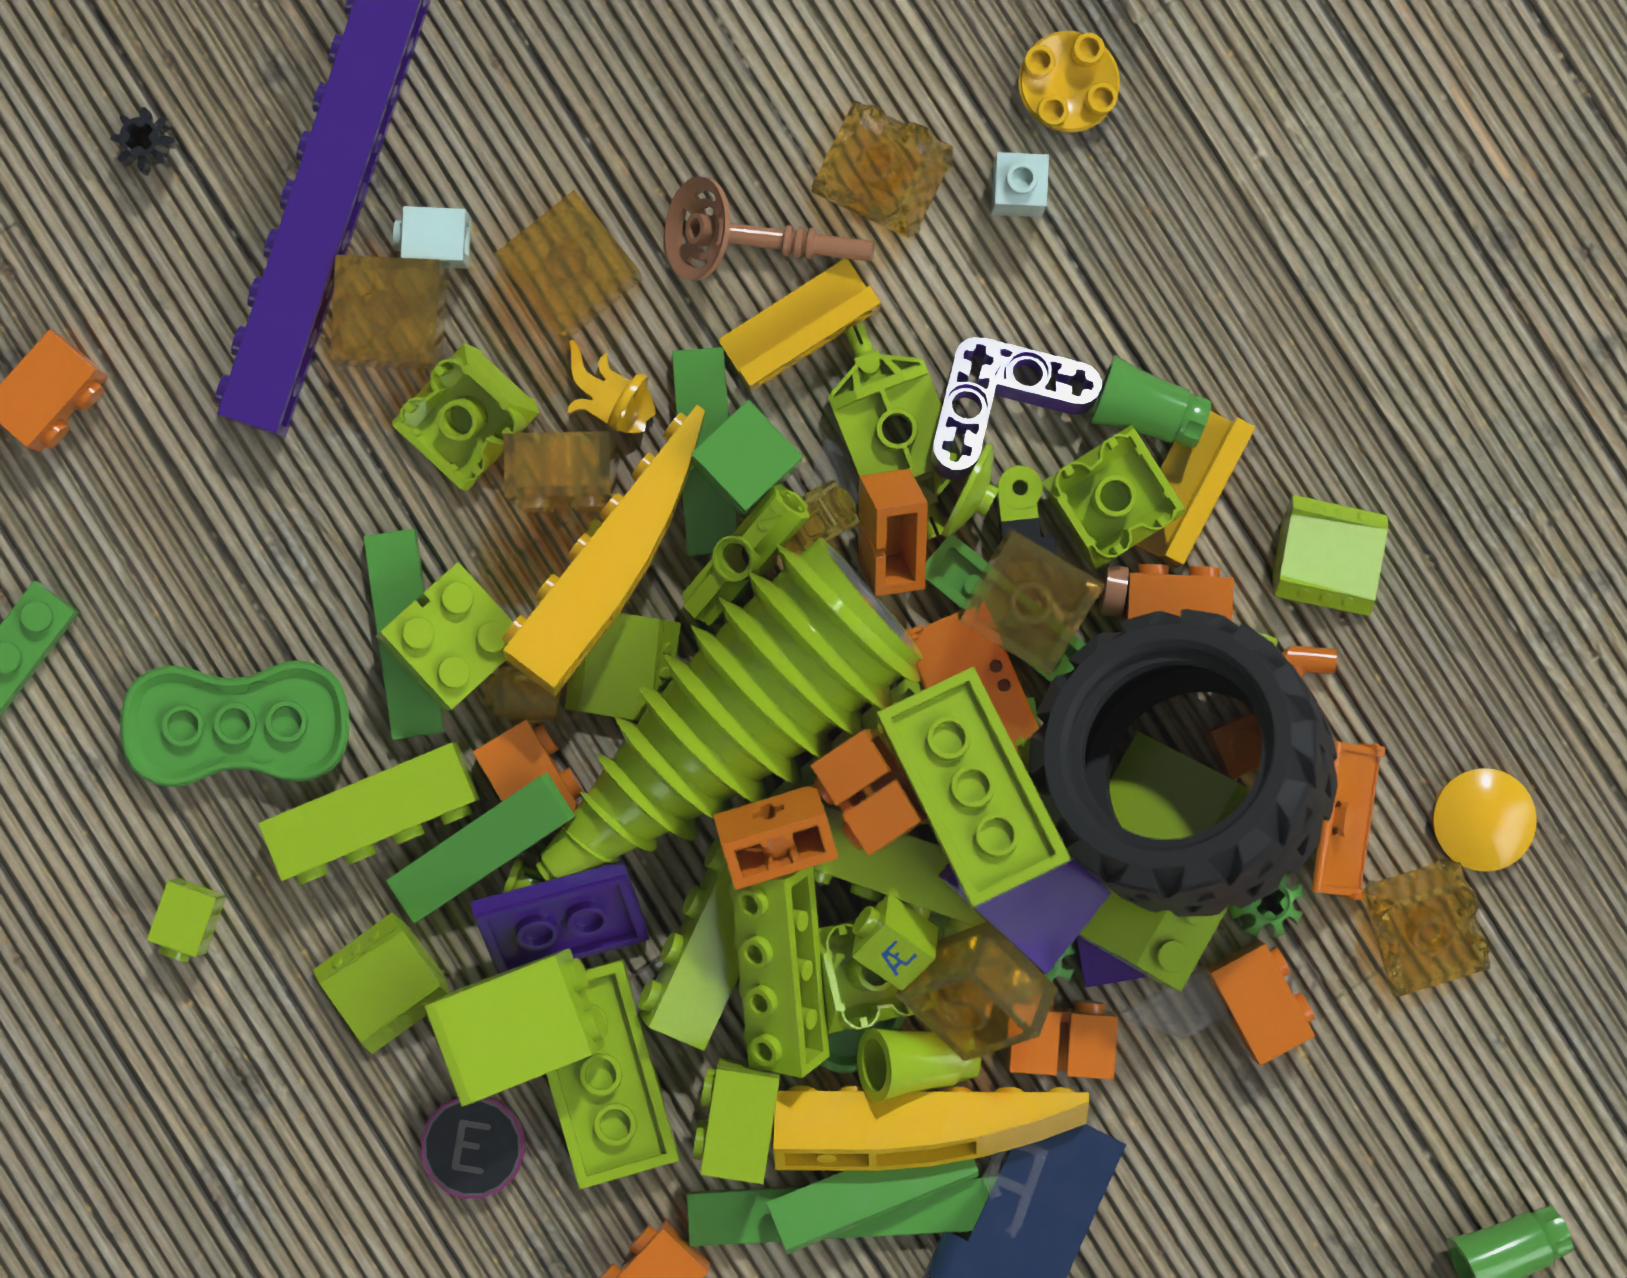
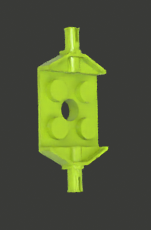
(884, 388)

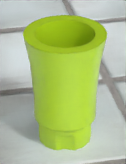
(908, 1062)

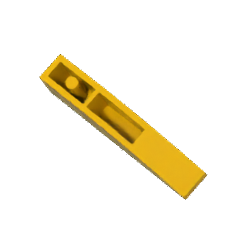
(604, 567)
(914, 1129)

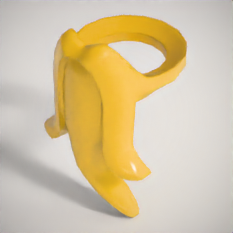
(616, 401)

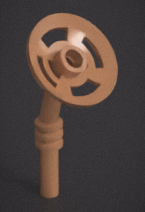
(718, 231)

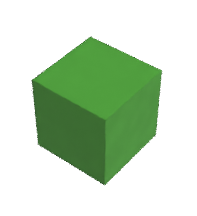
(746, 458)

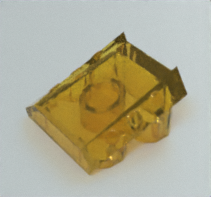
(883, 169)
(1426, 927)

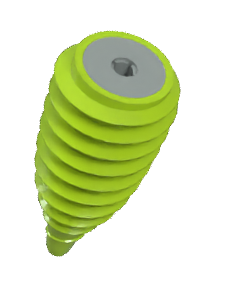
(742, 709)

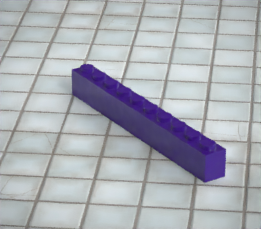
(319, 212)

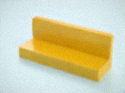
(799, 324)
(1198, 480)

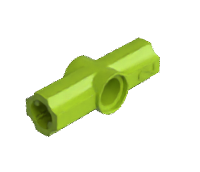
(726, 575)

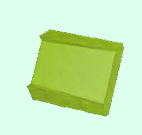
(464, 414)
(1113, 497)
(1329, 555)
(623, 658)
(382, 982)
(852, 991)

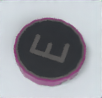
(473, 1147)

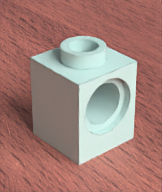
(1019, 184)
(434, 235)

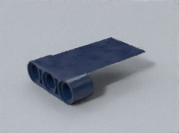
(1055, 1222)

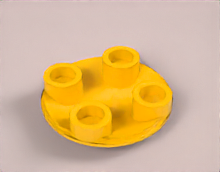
(1069, 81)
(1484, 819)

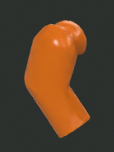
(1311, 659)

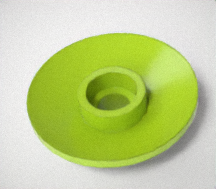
(976, 495)

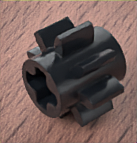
(156, 131)

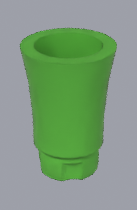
(1149, 405)
(1512, 1247)

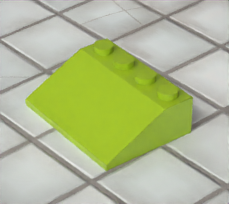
(1161, 797)

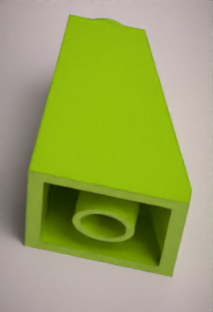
(516, 1026)

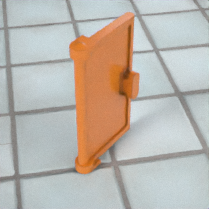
(953, 648)
(1346, 835)

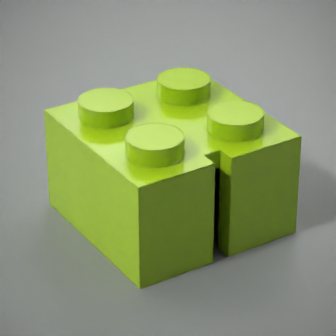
(451, 639)
(740, 1121)

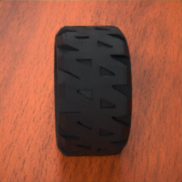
(1123, 677)

